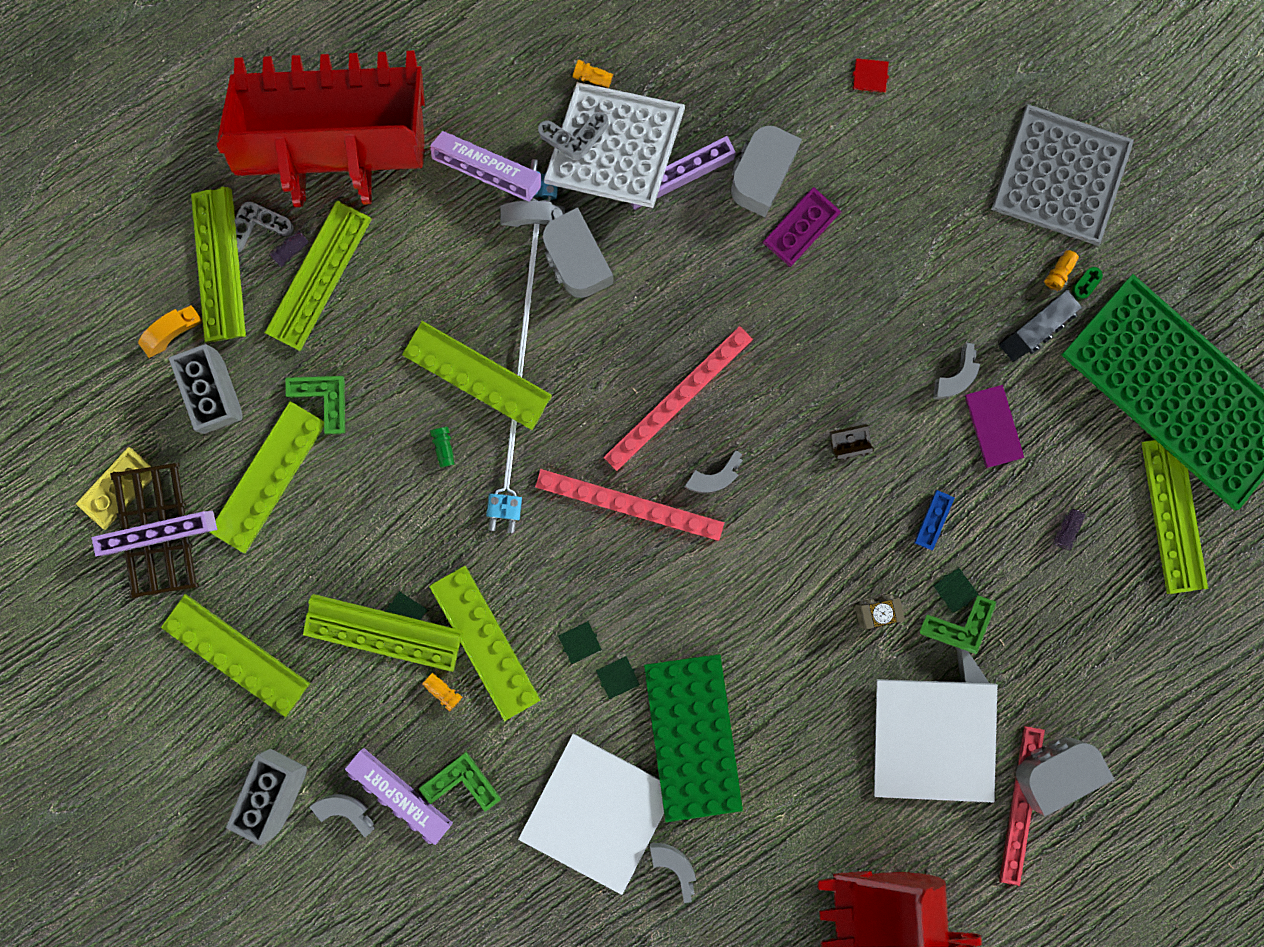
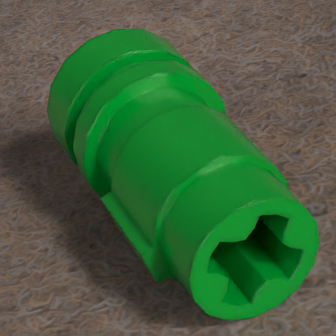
(443, 448)

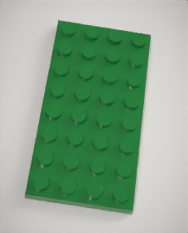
(693, 738)

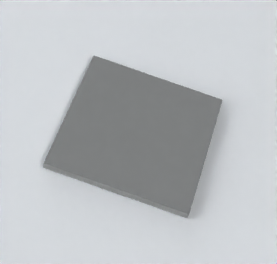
(1062, 174)

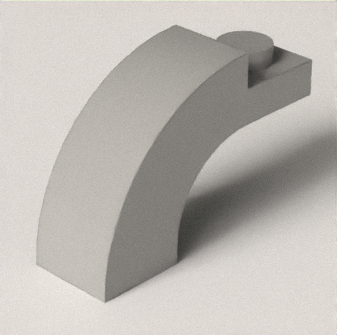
(530, 212)
(964, 377)
(712, 483)
(345, 806)
(672, 858)

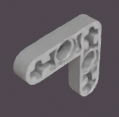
(574, 142)
(257, 217)

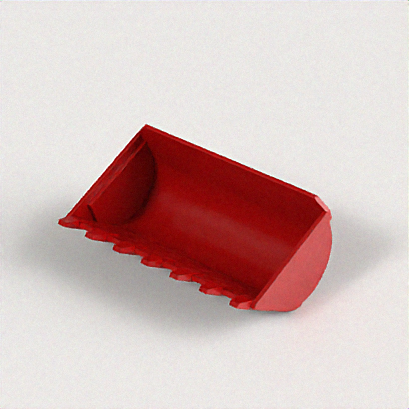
(323, 121)
(891, 911)

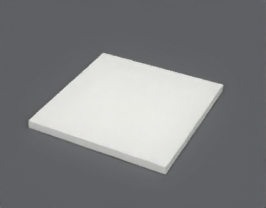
(628, 156)
(935, 740)
(596, 814)

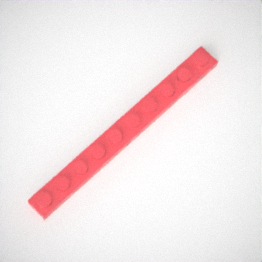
(678, 398)
(629, 505)

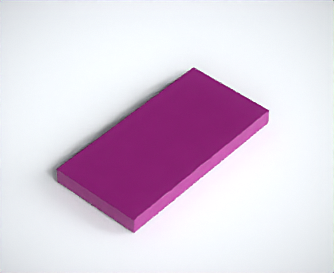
(801, 227)
(994, 426)

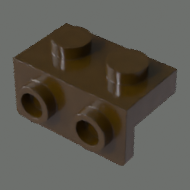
(851, 442)

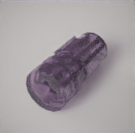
(291, 247)
(1070, 527)

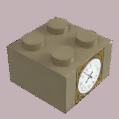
(880, 612)

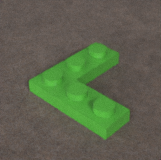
(332, 390)
(963, 638)
(462, 770)

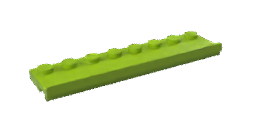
(218, 264)
(318, 275)
(477, 375)
(267, 477)
(1174, 520)
(382, 632)
(485, 643)
(235, 655)

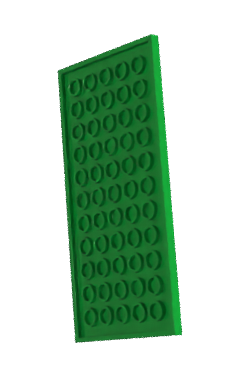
(1176, 388)

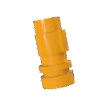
(592, 74)
(1058, 276)
(441, 691)

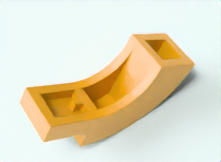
(167, 328)

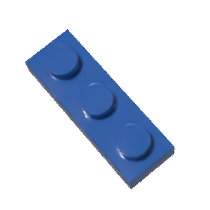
(934, 520)

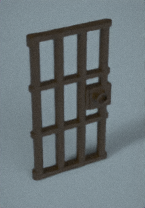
(160, 508)

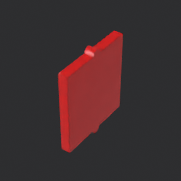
(870, 75)

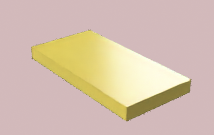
(100, 499)

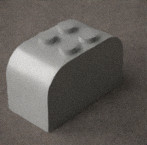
(763, 168)
(575, 255)
(206, 388)
(1061, 774)
(267, 797)

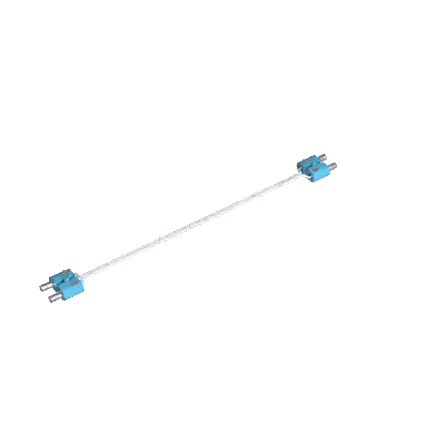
(502, 505)

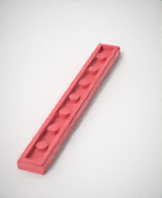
(1019, 816)

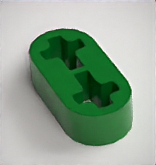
(1090, 286)

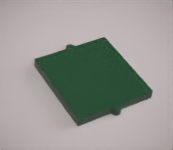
(955, 590)
(406, 607)
(580, 642)
(617, 677)

